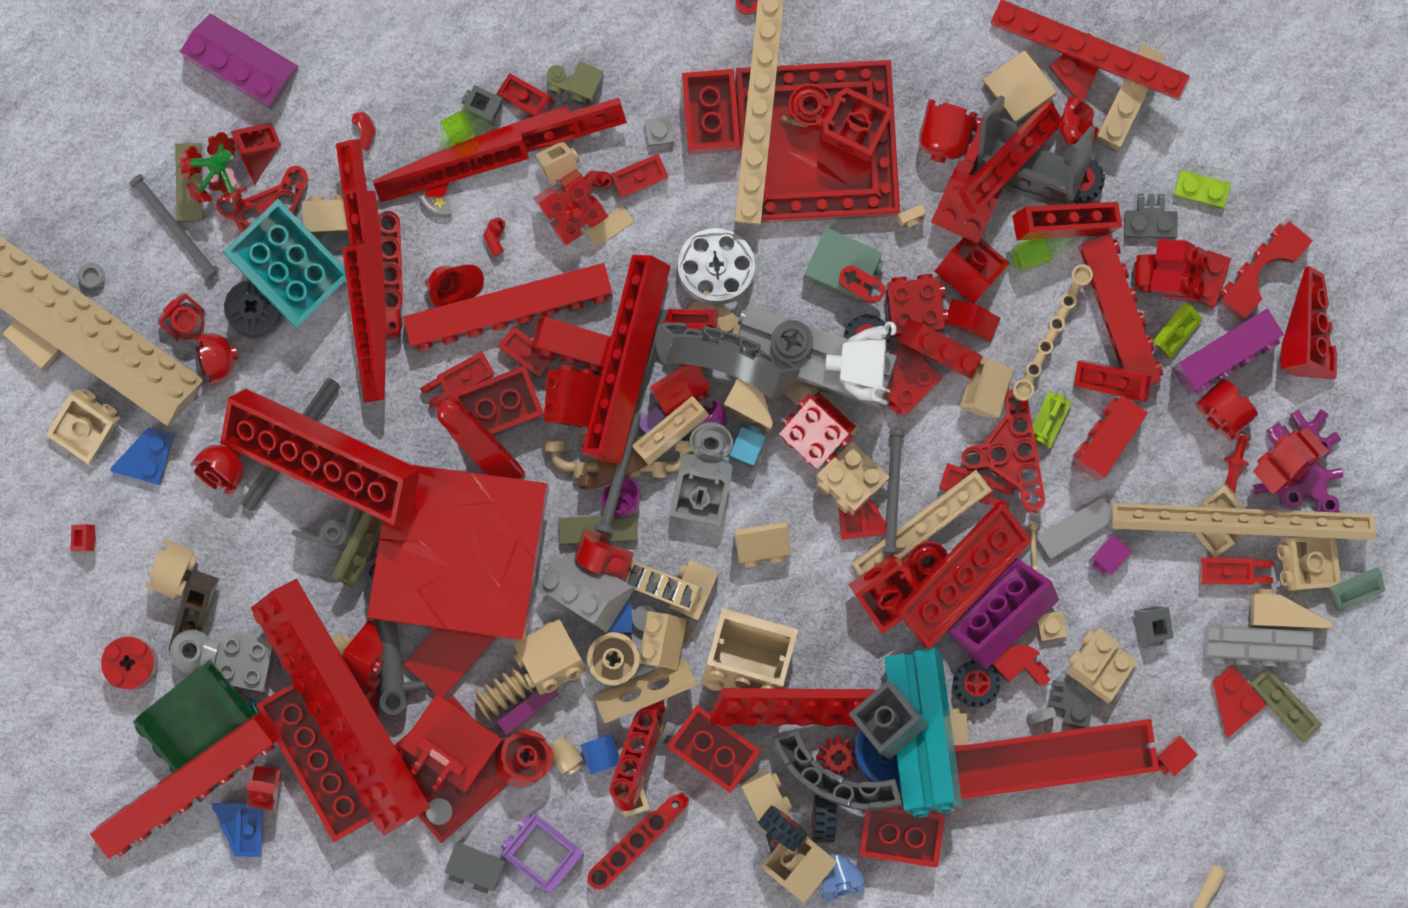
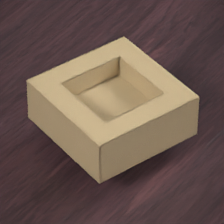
(912, 216)
(1052, 626)

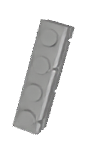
(1258, 645)

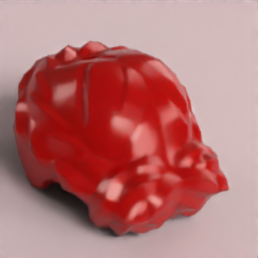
(1076, 120)

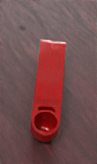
(394, 264)
(477, 440)
(638, 759)
(669, 815)

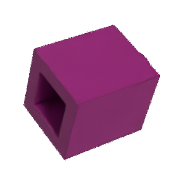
(1110, 556)

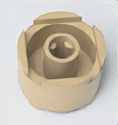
(171, 569)
(626, 651)

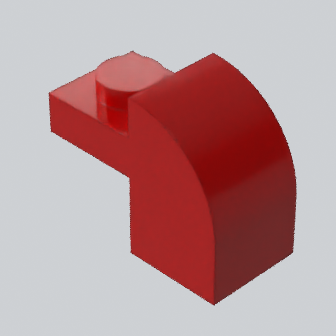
(598, 555)
(1019, 658)
(264, 788)

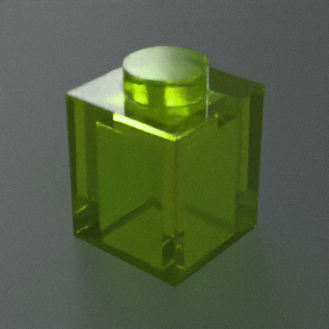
(457, 128)
(1030, 254)

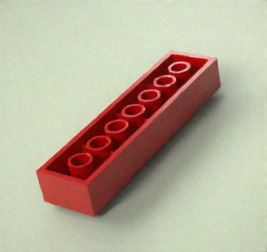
(320, 456)

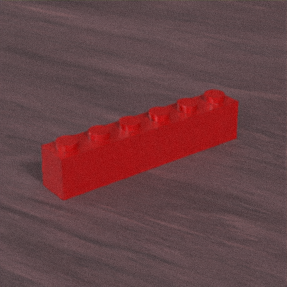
(1119, 308)

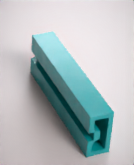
(929, 760)

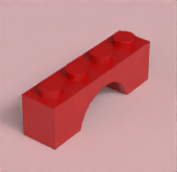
(1244, 294)

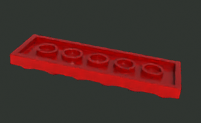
(963, 575)
(787, 706)

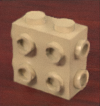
(548, 658)

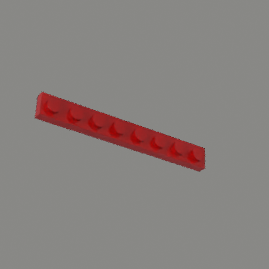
(1090, 50)

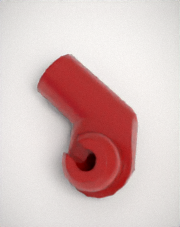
(367, 128)
(598, 179)
(492, 235)

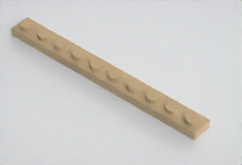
(759, 112)
(1243, 521)

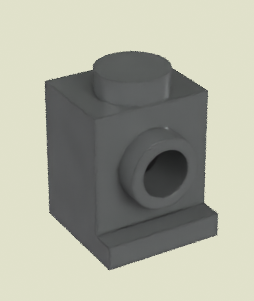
(492, 101)
(1161, 627)

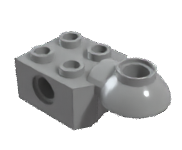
(704, 476)
(240, 657)

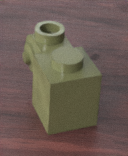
(581, 85)

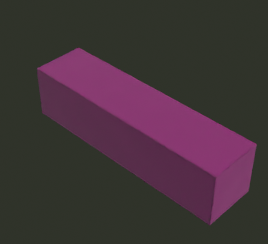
(525, 710)

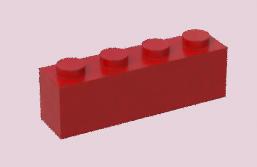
(1067, 221)

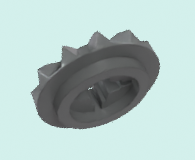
(789, 329)

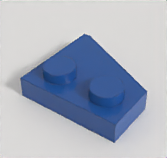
(146, 457)
(242, 827)

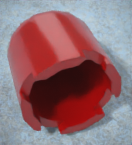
(946, 131)

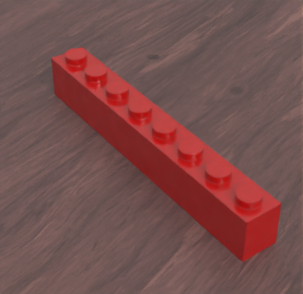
(508, 306)
(626, 359)
(184, 785)

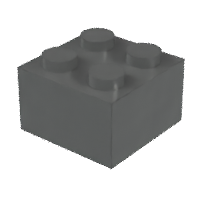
(889, 719)

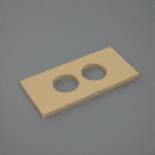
(610, 701)

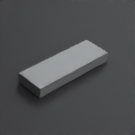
(1075, 528)

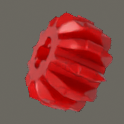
(844, 764)

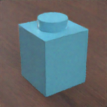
(747, 445)

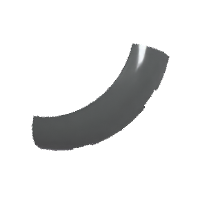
(727, 354)
(830, 786)

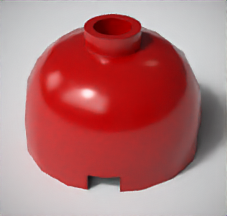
(215, 357)
(219, 467)

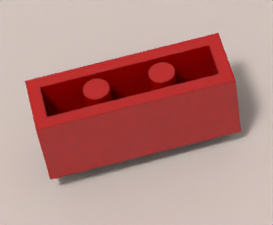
(570, 343)
(939, 348)

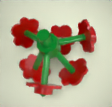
(218, 178)

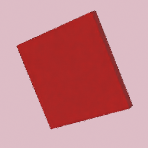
(463, 803)

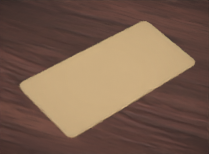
(609, 227)

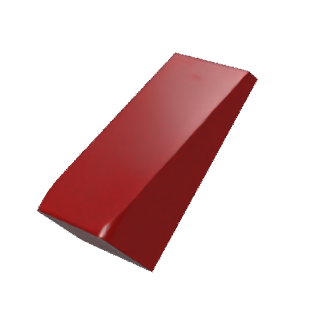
(525, 96)

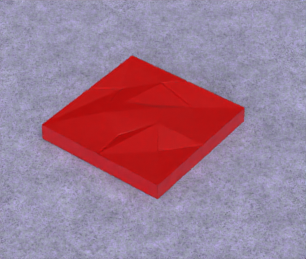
(812, 177)
(462, 555)

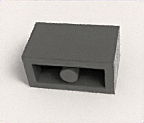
(474, 867)

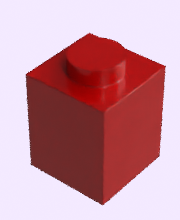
(1175, 756)

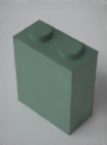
(834, 254)

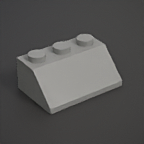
(584, 592)

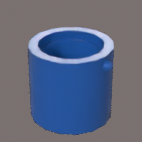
(600, 754)

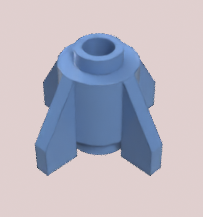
(842, 880)

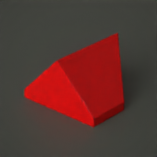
(256, 147)

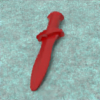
(1236, 461)

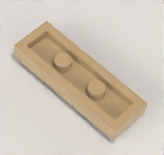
(670, 430)

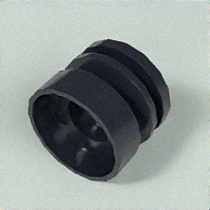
(251, 324)

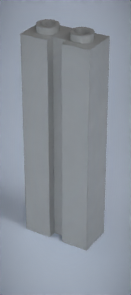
(759, 325)

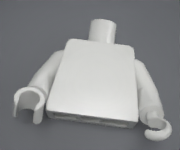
(863, 363)

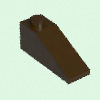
(195, 606)

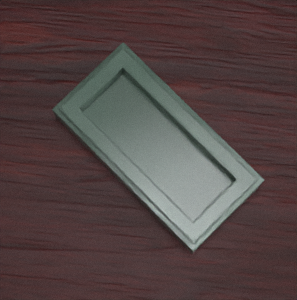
(1357, 589)

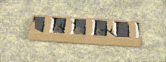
(662, 586)

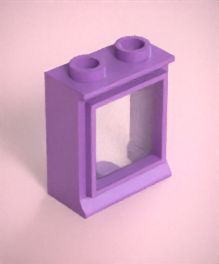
(541, 852)

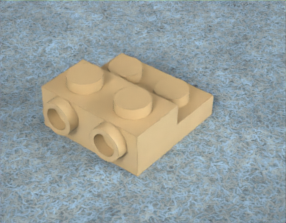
(83, 425)
(851, 479)
(1308, 563)
(1101, 664)

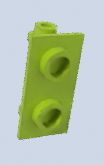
(1050, 418)

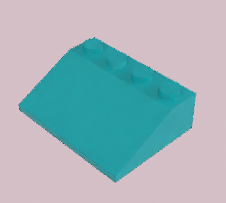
(286, 263)

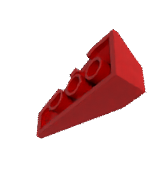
(1306, 342)

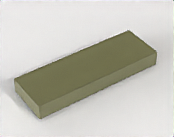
(186, 207)
(572, 527)
(358, 550)
(1285, 704)

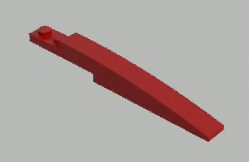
(499, 148)
(364, 270)

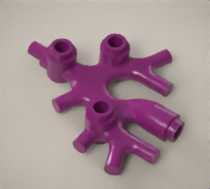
(1315, 480)

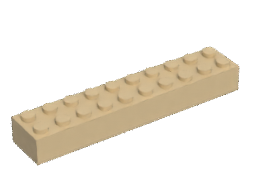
(94, 337)

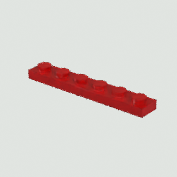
(1010, 157)

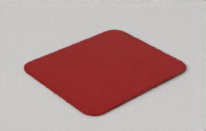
(438, 191)

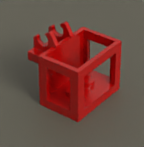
(451, 744)

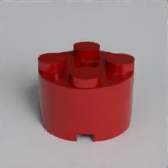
(1226, 409)
(118, 652)
(536, 752)

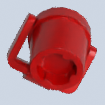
(185, 320)

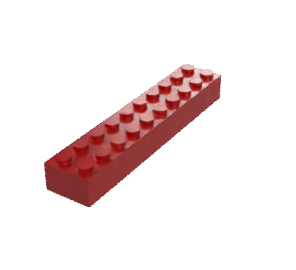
(339, 707)

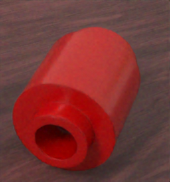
(1143, 272)

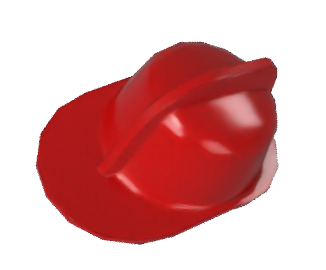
(454, 284)

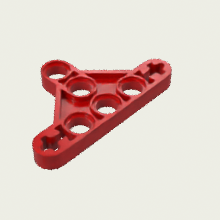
(266, 198)
(1013, 465)

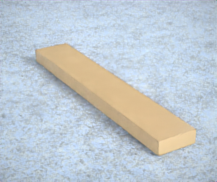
(929, 520)

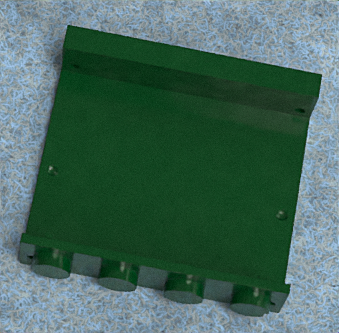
(193, 717)

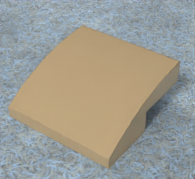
(1021, 85)
(1220, 542)

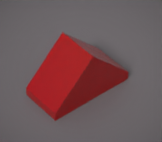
(972, 319)

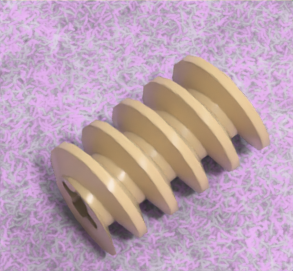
(502, 693)

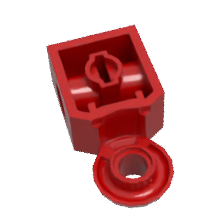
(846, 121)
(892, 581)

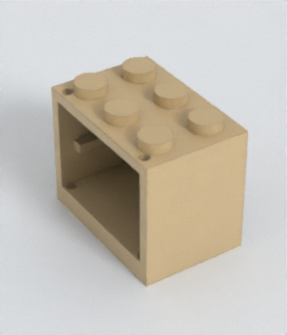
(748, 653)

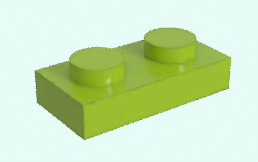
(1202, 189)
(1177, 330)

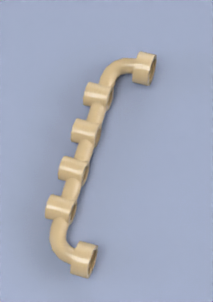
(1081, 277)
(658, 469)

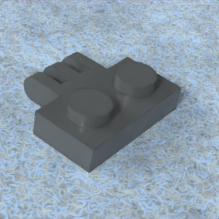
(1151, 219)
(1076, 701)

